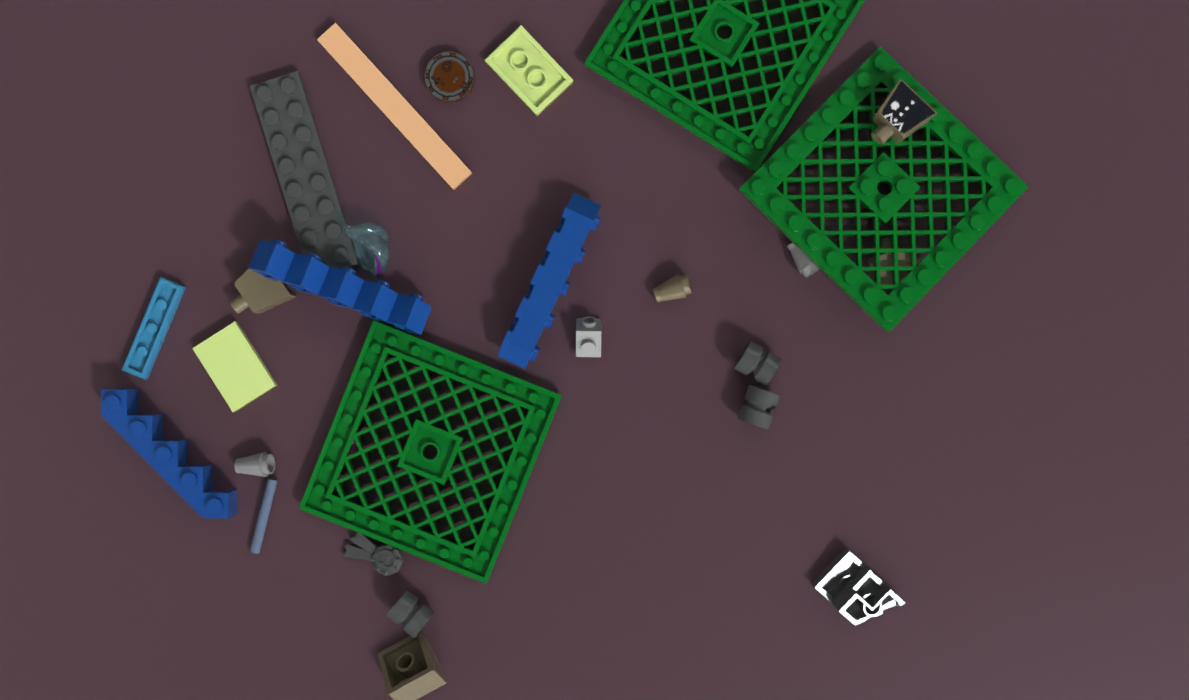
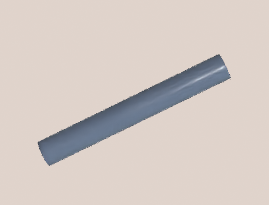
(263, 516)

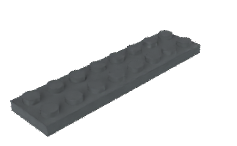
(303, 169)

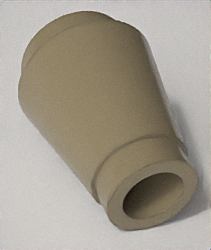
(674, 288)

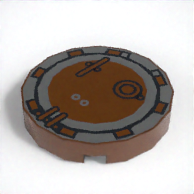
(449, 77)

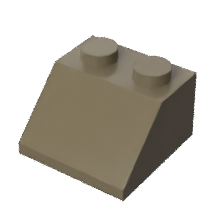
(411, 668)

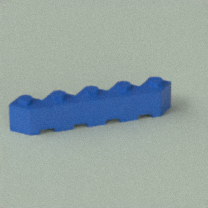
(550, 281)
(340, 286)
(166, 456)

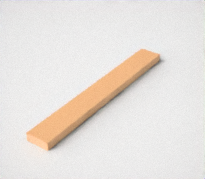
(394, 106)

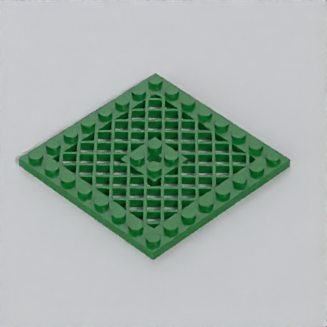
(687, 113)
(951, 134)
(320, 496)

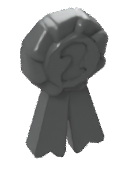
(385, 558)

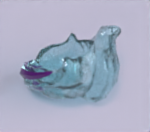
(370, 246)

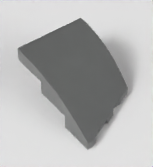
(855, 589)

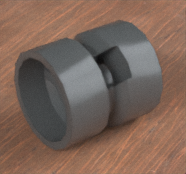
(757, 363)
(758, 407)
(410, 613)

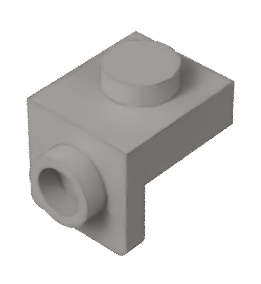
(588, 337)

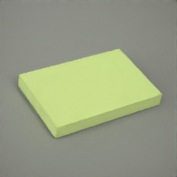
(529, 70)
(234, 366)

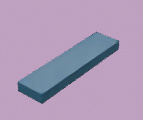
(153, 328)

